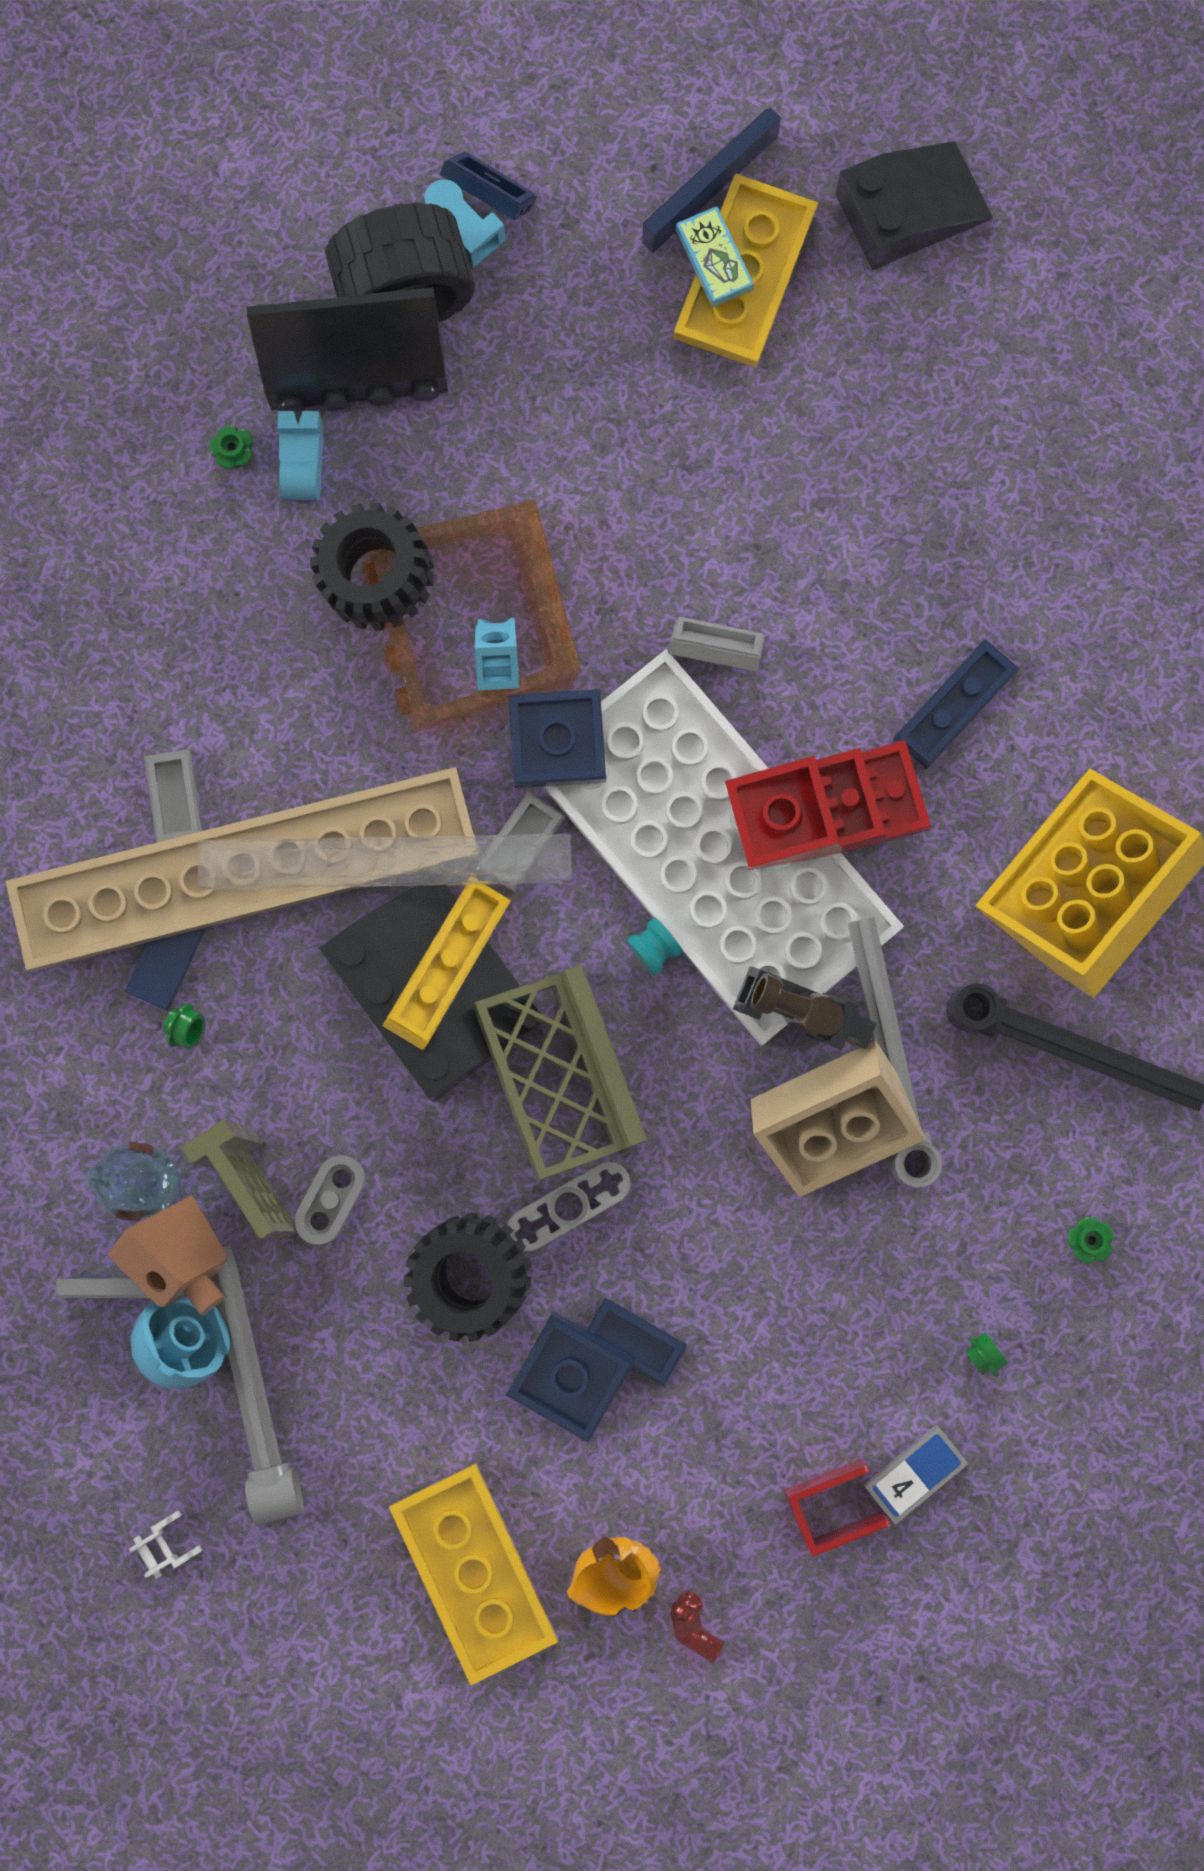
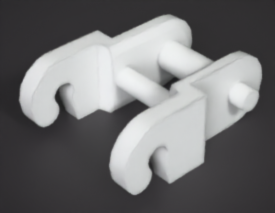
(147, 1556)

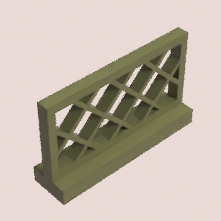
(596, 1057)
(228, 1150)

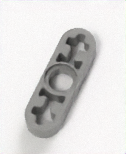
(593, 1178)

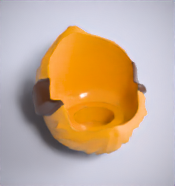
(614, 1576)

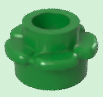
(240, 455)
(178, 1023)
(1078, 1240)
(986, 1355)

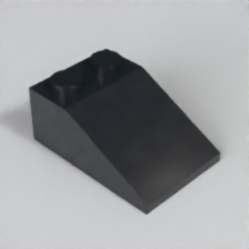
(910, 200)

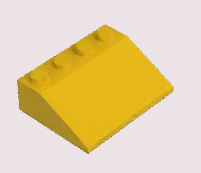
(1094, 881)

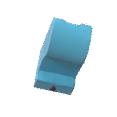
(478, 234)
(300, 455)
(496, 655)

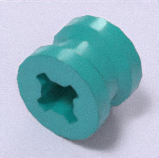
(654, 946)

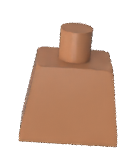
(173, 1256)

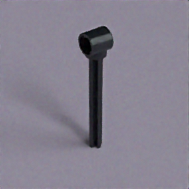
(1071, 1046)

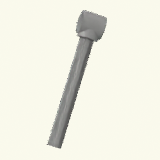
(888, 1037)
(272, 1487)

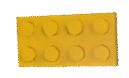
(769, 234)
(473, 1574)

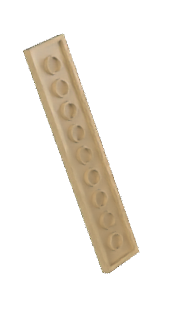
(155, 888)

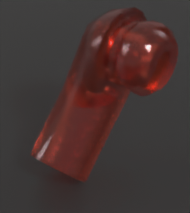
(688, 1627)

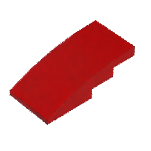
(827, 805)

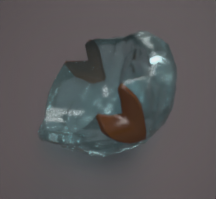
(134, 1181)

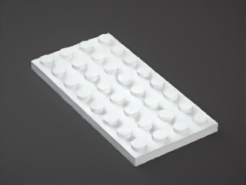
(678, 849)

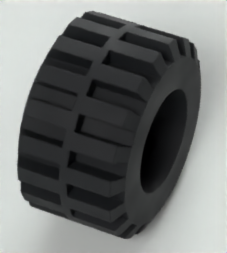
(350, 540)
(441, 1303)

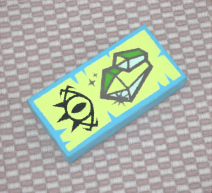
(714, 256)

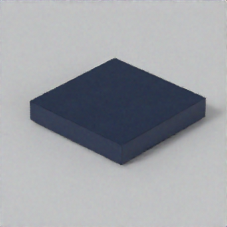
(557, 738)
(570, 1376)

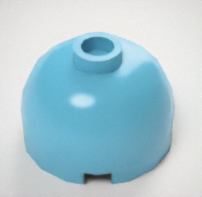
(178, 1345)

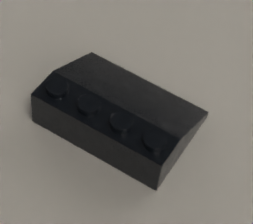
(349, 350)
(380, 957)

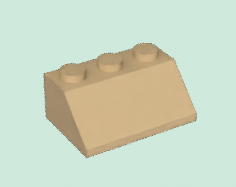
(835, 1119)

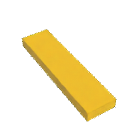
(446, 964)

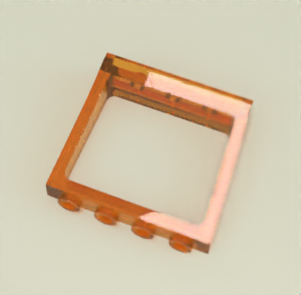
(544, 600)

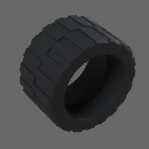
(403, 251)

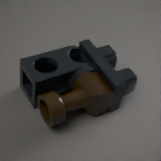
(817, 1014)

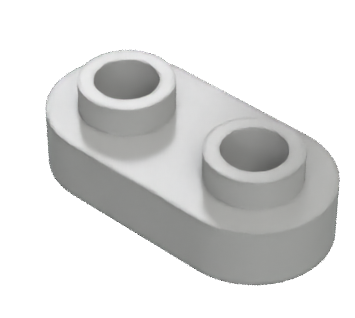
(328, 1198)

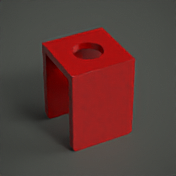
(844, 1534)

